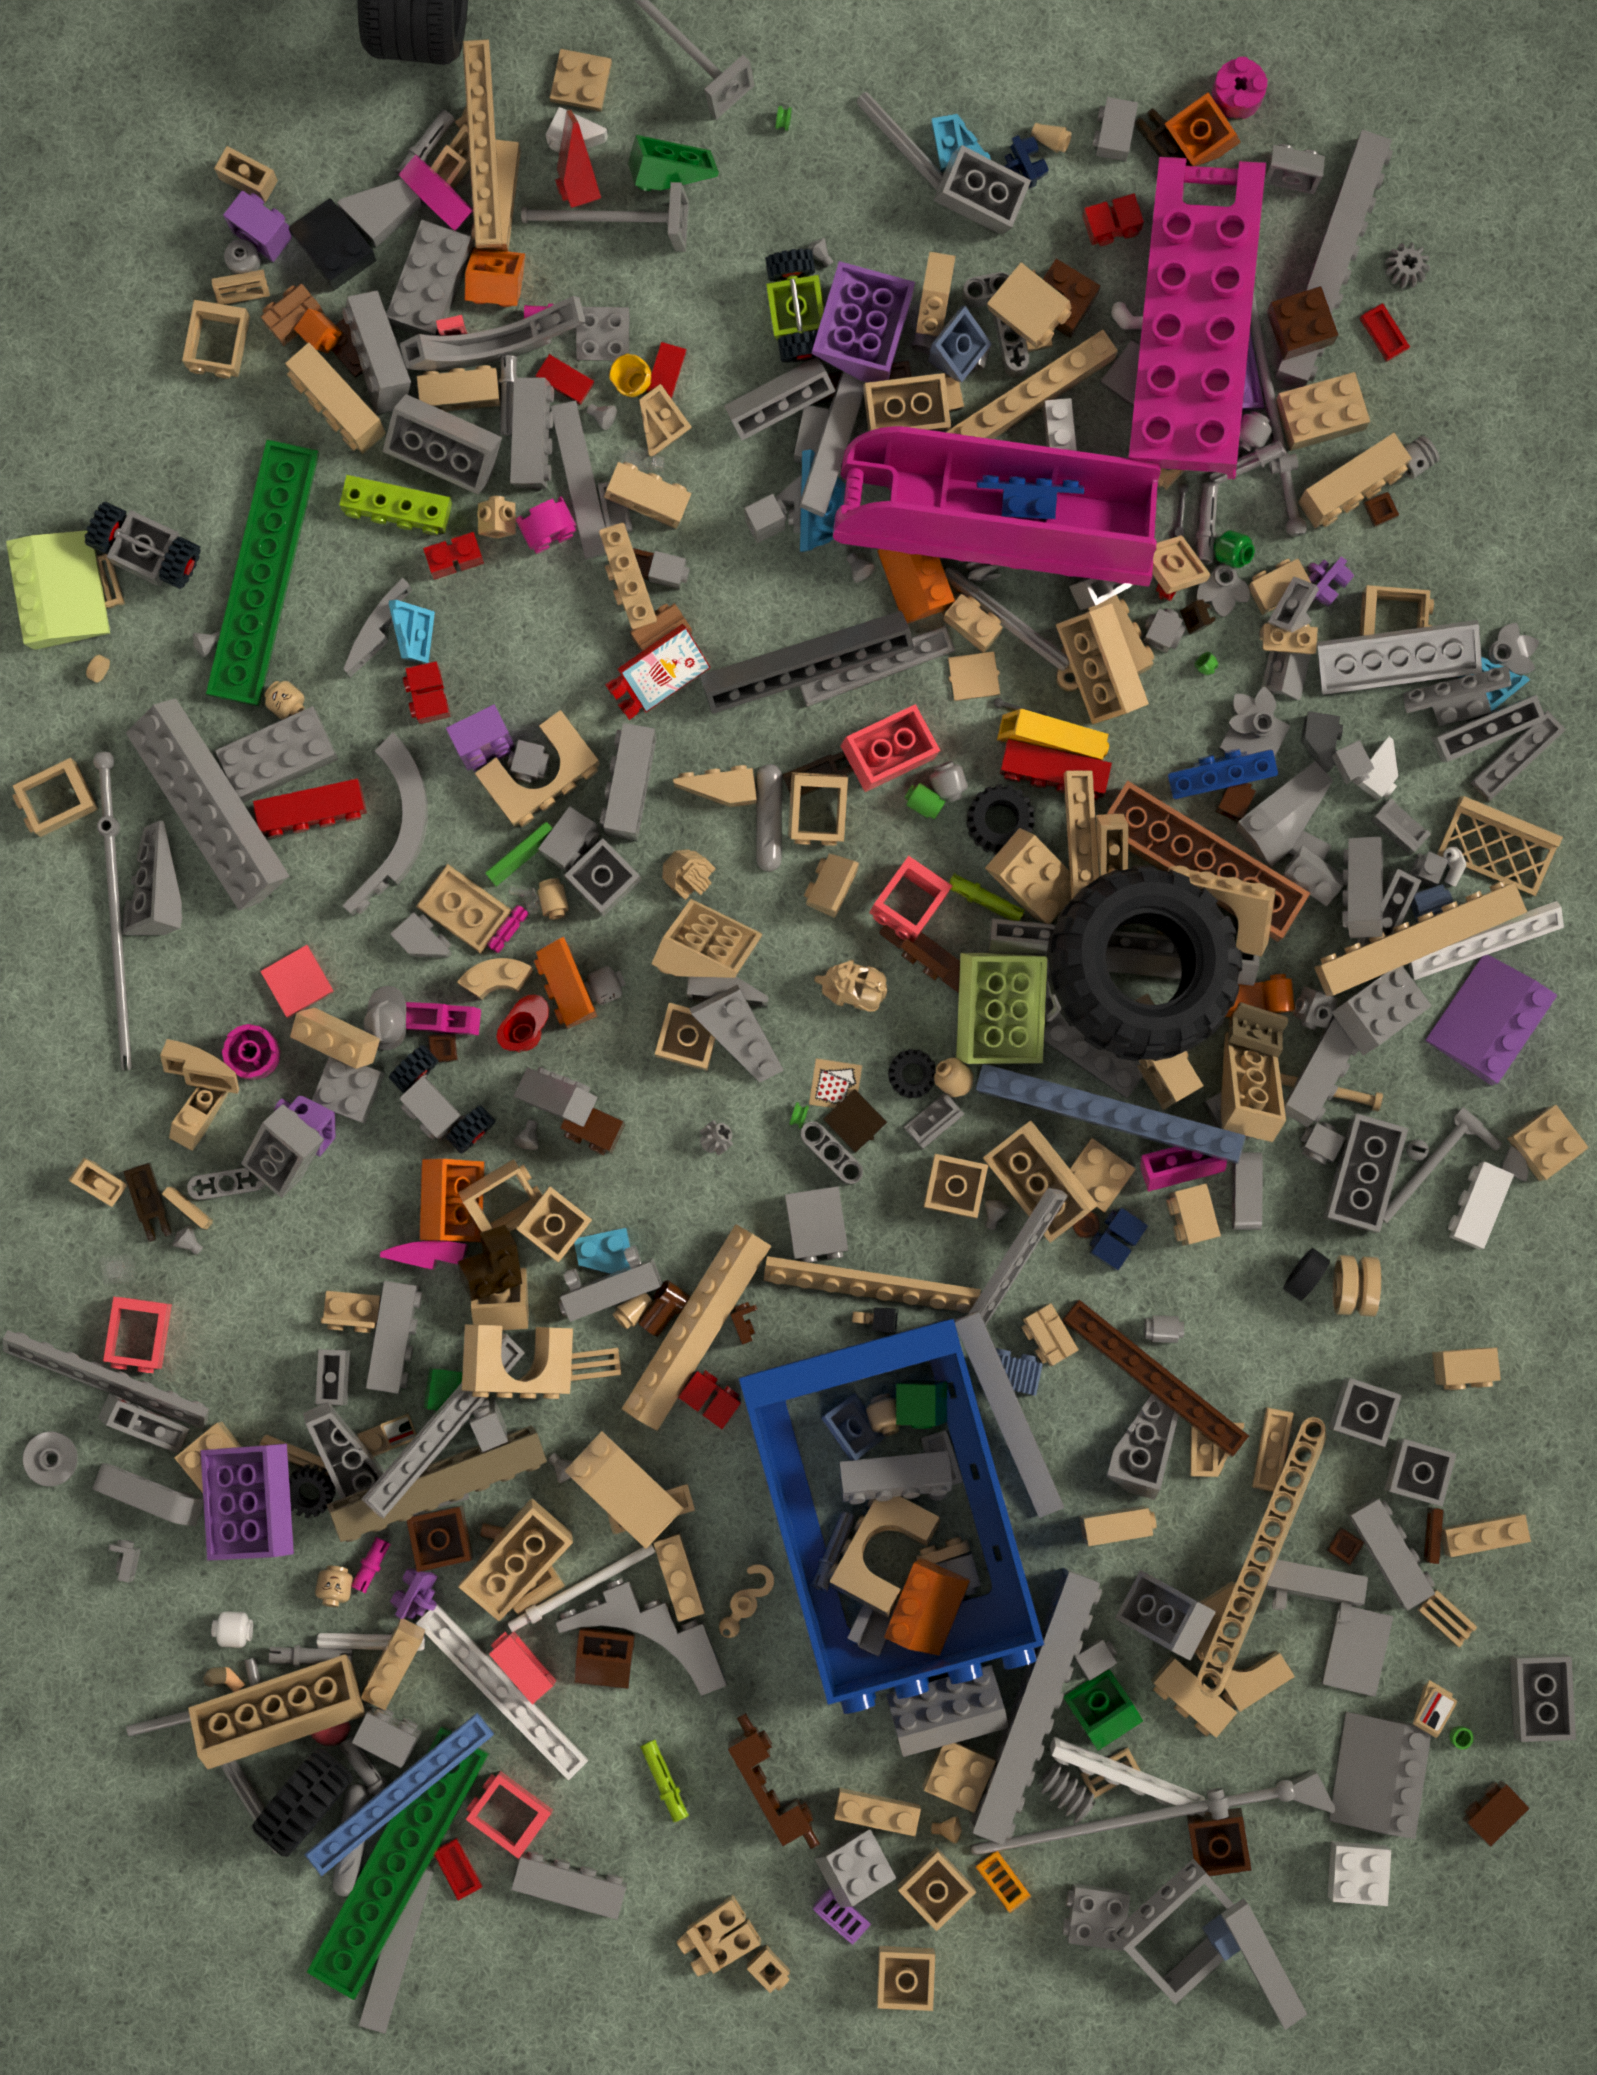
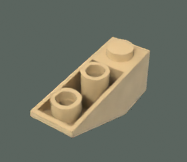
(727, 788)
(196, 1116)

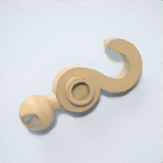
(744, 1601)

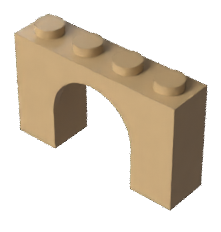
(520, 802)
(1249, 901)
(485, 1372)
(853, 1576)
(1247, 1684)

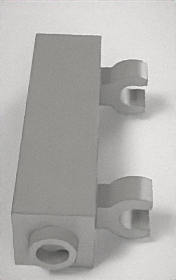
(610, 1289)
(1318, 1584)

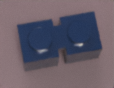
(1123, 1226)

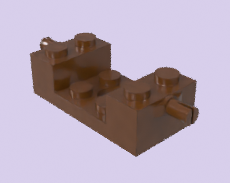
(788, 1821)

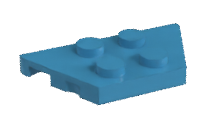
(814, 528)

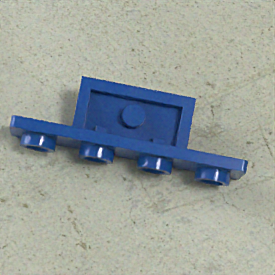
(1029, 498)
(1222, 772)

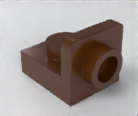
(743, 1327)

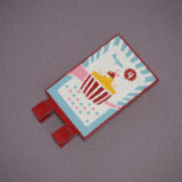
(658, 672)

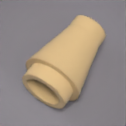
(1053, 137)
(632, 1310)

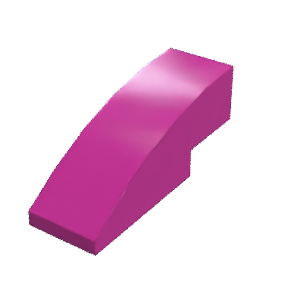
(436, 192)
(443, 1018)
(427, 1253)

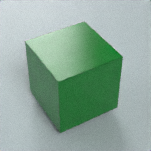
(440, 1386)
(921, 1403)

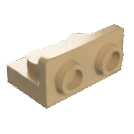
(351, 1310)

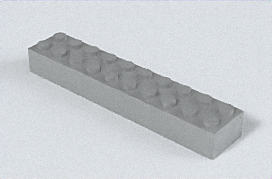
(1034, 1706)

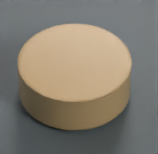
(97, 668)

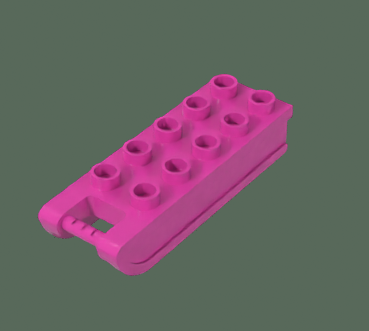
(1197, 320)
(945, 515)

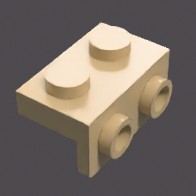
(1279, 640)

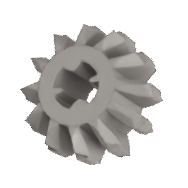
(1404, 273)

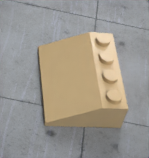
(705, 944)

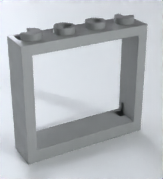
(1153, 1912)

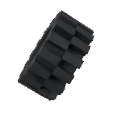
(909, 1057)
(320, 1480)

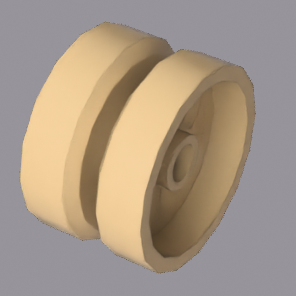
(1356, 1285)

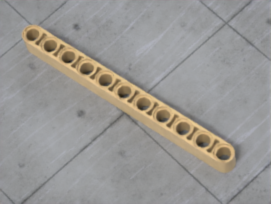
(1262, 1569)

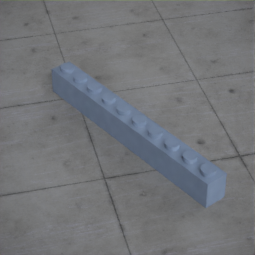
(1111, 1113)

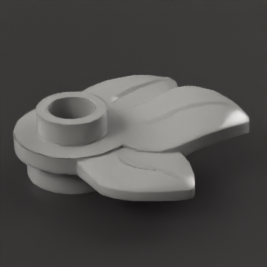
(1223, 594)
(1516, 648)
(1252, 710)

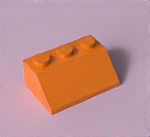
(916, 583)
(564, 984)
(442, 1209)
(927, 1608)

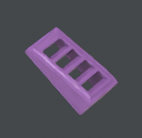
(824, 1900)

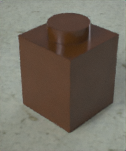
(1235, 801)

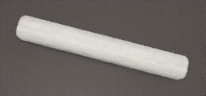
(355, 1641)

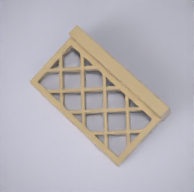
(1511, 825)

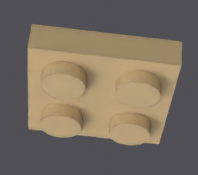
(580, 80)
(1177, 565)
(1101, 1173)

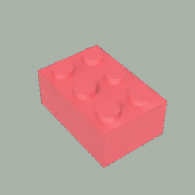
(890, 748)

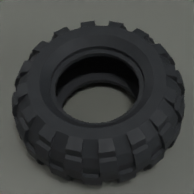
(1194, 927)

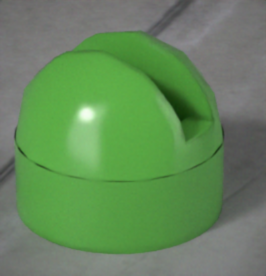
(1206, 663)
(1464, 1740)

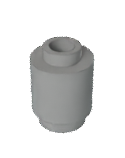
(1163, 1329)

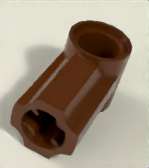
(667, 1301)

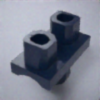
(1022, 150)

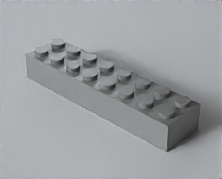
(207, 804)

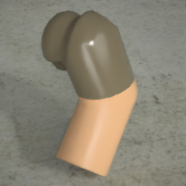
(223, 1675)

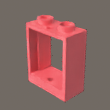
(925, 880)
(160, 1338)
(521, 1666)
(533, 1828)

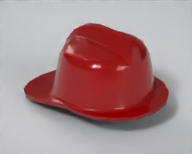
(523, 1024)

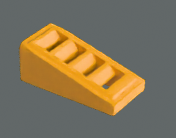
(1018, 1900)

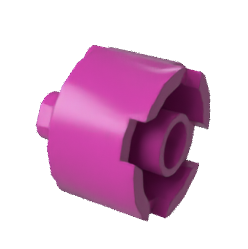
(1244, 75)
(546, 524)
(237, 1046)

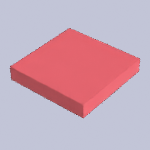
(297, 981)

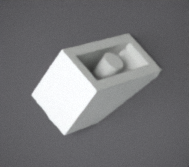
(592, 133)
(1384, 772)

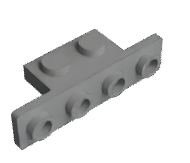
(1460, 697)

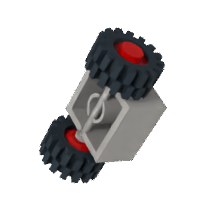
(142, 546)
(432, 1108)

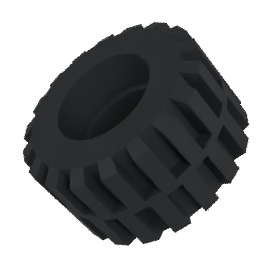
(992, 797)

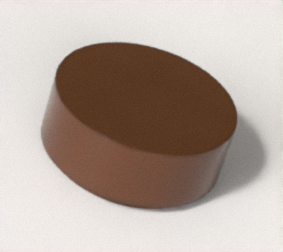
(1087, 1226)

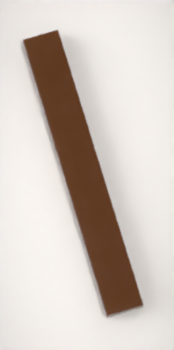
(1155, 1378)

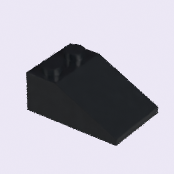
(333, 244)

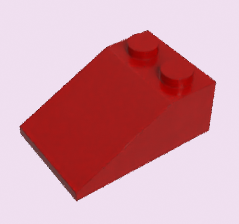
(574, 168)

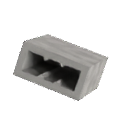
(816, 1224)

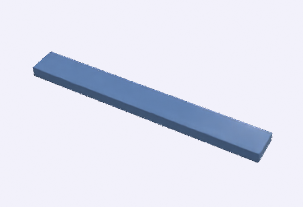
(399, 1794)

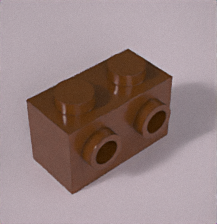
(1495, 1812)

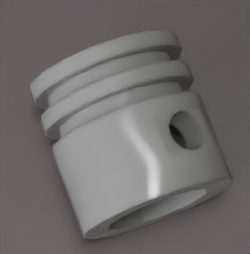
(1423, 456)

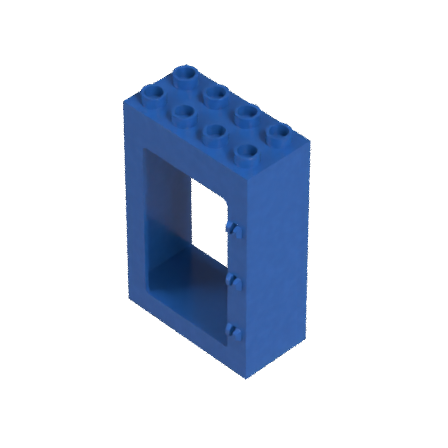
(986, 1625)

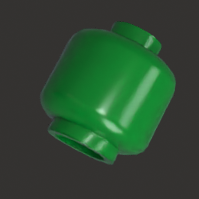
(1234, 549)

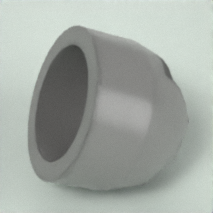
(1415, 1155)

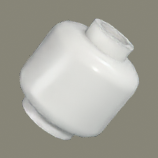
(232, 1629)

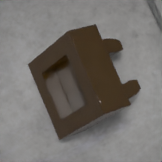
(1196, 616)

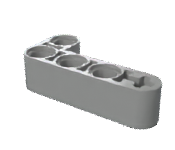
(985, 285)
(148, 1495)

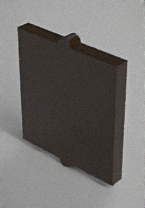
(855, 1120)

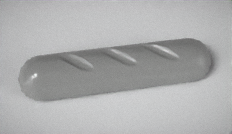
(769, 818)
(350, 1867)

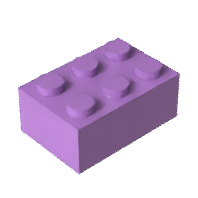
(481, 738)

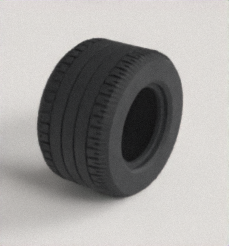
(413, 29)

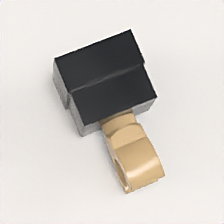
(882, 1319)

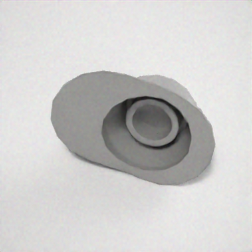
(386, 1017)

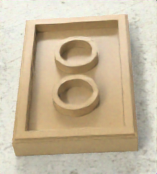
(464, 908)

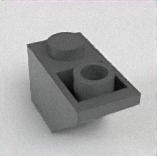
(1320, 737)

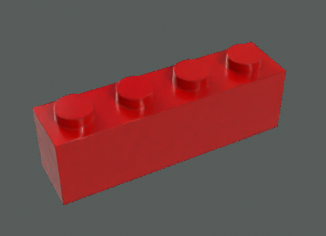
(1047, 766)
(310, 807)

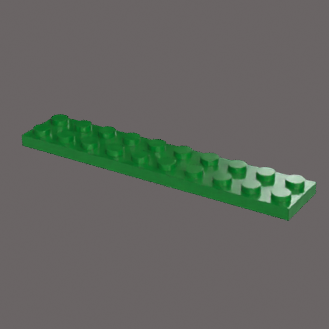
(262, 573)
(392, 1878)

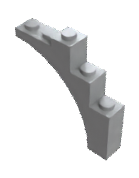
(621, 1610)

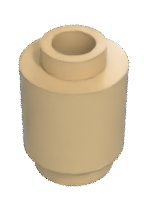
(552, 898)

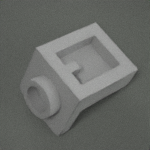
(127, 1564)

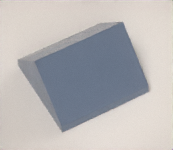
(959, 346)
(851, 1427)

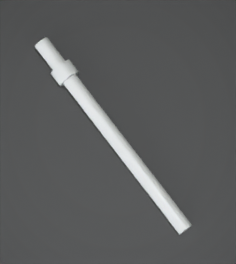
(535, 1612)

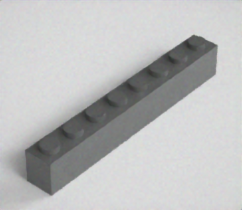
(807, 662)

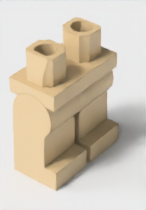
(709, 1938)

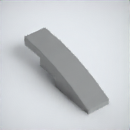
(371, 636)

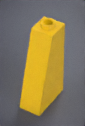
(1053, 734)

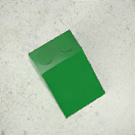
(660, 162)

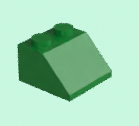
(1103, 1709)

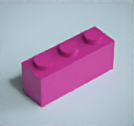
(1177, 1166)

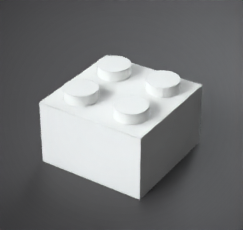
(1359, 1873)

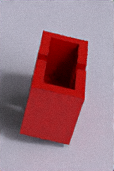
(1103, 228)
(441, 556)
(427, 693)
(700, 1389)

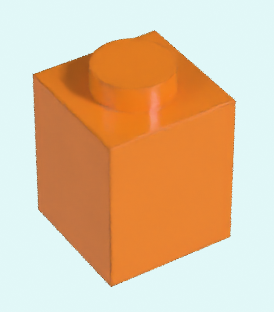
(318, 330)

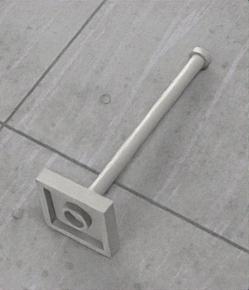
(727, 86)
(675, 217)

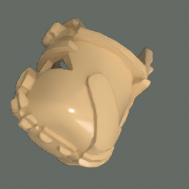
(854, 985)

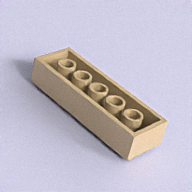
(276, 1711)

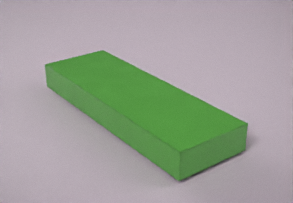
(518, 855)

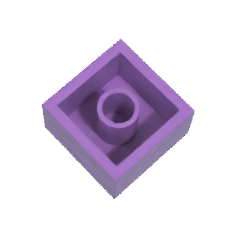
(257, 224)

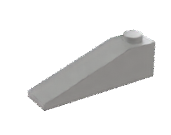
(1281, 818)
(156, 895)
(1143, 1451)

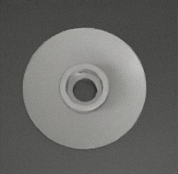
(36, 1458)

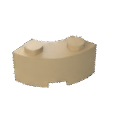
(494, 975)

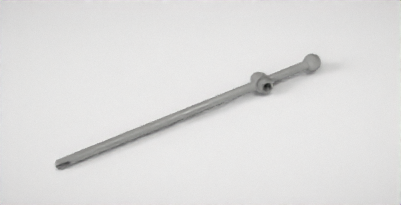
(1284, 465)
(104, 762)
(1216, 1804)

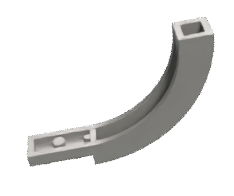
(483, 347)
(412, 829)

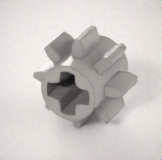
(716, 1137)

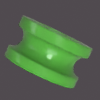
(783, 118)
(799, 1115)

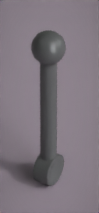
(1183, 489)
(998, 702)

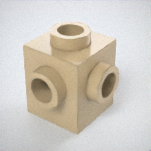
(496, 517)

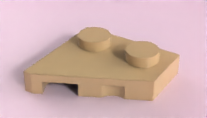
(661, 420)
(1205, 1456)

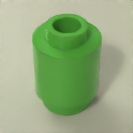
(924, 801)

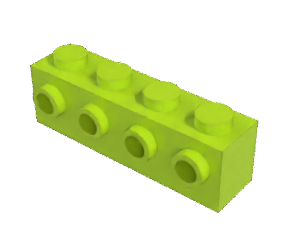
(395, 504)

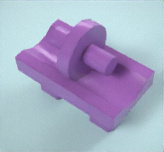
(1338, 573)
(418, 1595)

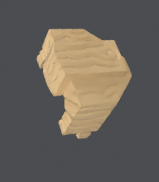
(687, 872)

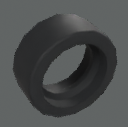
(1306, 1274)

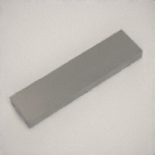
(1517, 757)

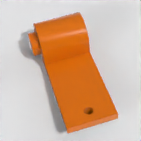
(1272, 995)

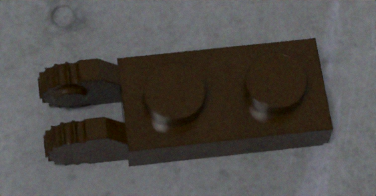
(1160, 139)
(821, 766)
(147, 1199)

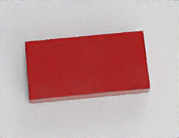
(1384, 332)
(667, 368)
(565, 379)
(457, 1869)

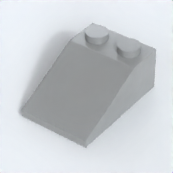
(707, 987)

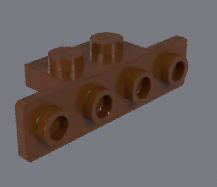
(927, 953)

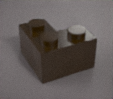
(494, 1268)

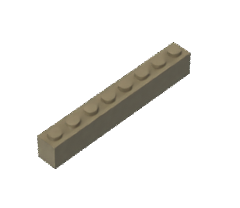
(442, 1482)

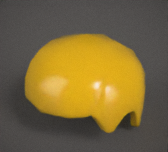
(630, 375)

